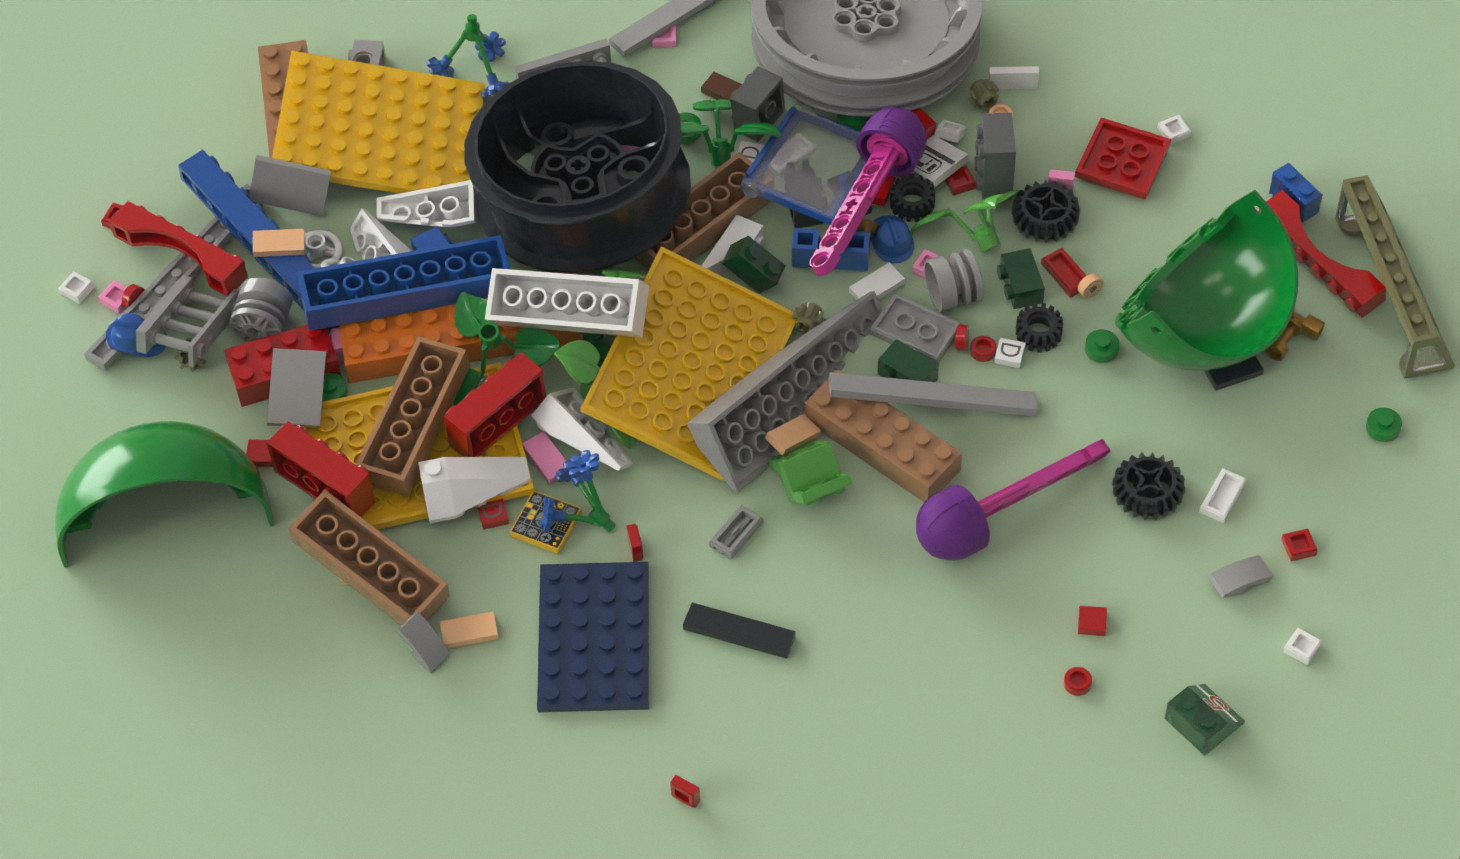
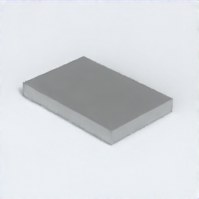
(289, 185)
(916, 327)
(296, 388)

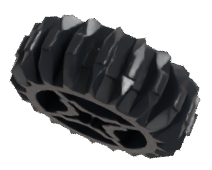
(1057, 204)
(1147, 479)

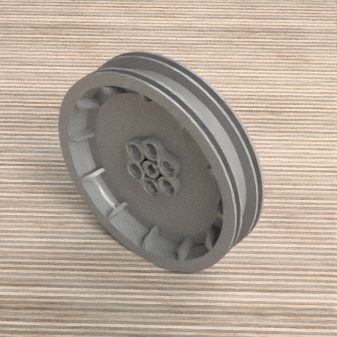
(867, 52)

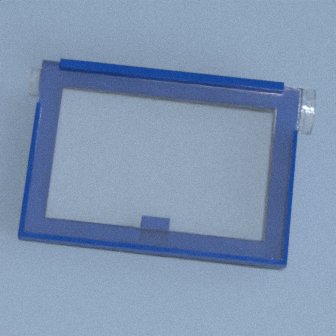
(808, 166)

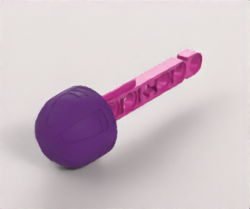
(890, 146)
(955, 524)

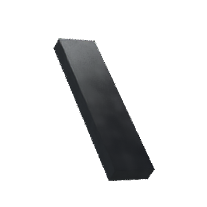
(739, 630)

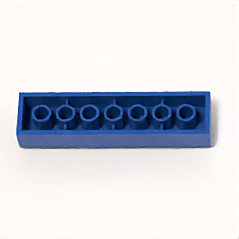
(399, 282)

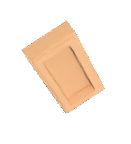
(278, 242)
(793, 434)
(469, 630)

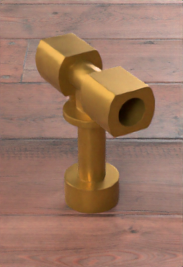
(1298, 324)

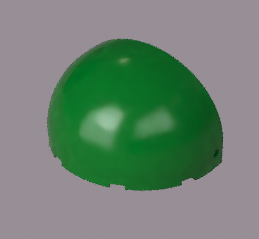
(1218, 293)
(152, 456)

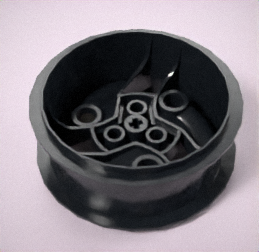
(577, 201)

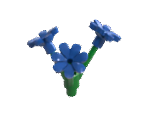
(486, 45)
(578, 470)

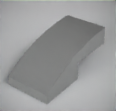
(1239, 575)
(424, 641)

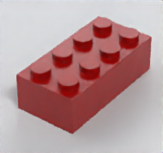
(252, 361)
(495, 407)
(318, 468)

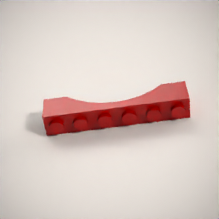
(141, 228)
(1356, 287)

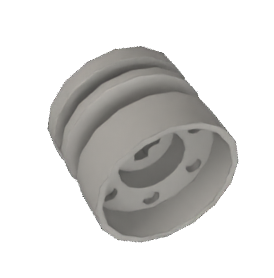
(953, 280)
(260, 309)

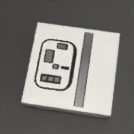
(939, 161)

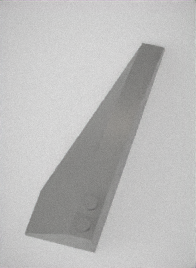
(736, 424)

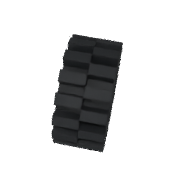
(912, 186)
(1039, 315)

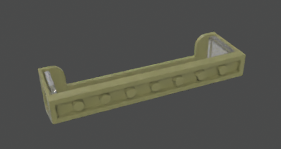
(1364, 213)

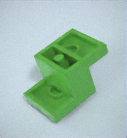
(810, 473)

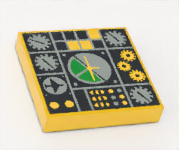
(528, 527)

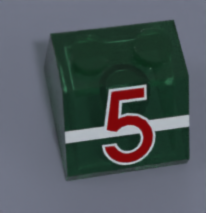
(1202, 717)

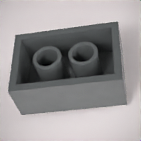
(995, 154)

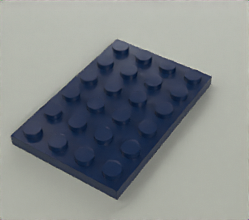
(593, 637)

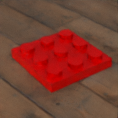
(1123, 158)

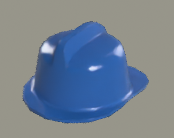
(892, 239)
(122, 335)

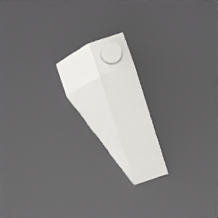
(435, 206)
(373, 238)
(562, 419)
(463, 482)

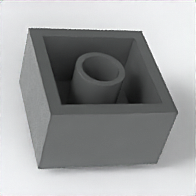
(758, 100)

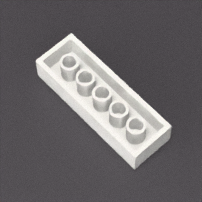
(567, 302)

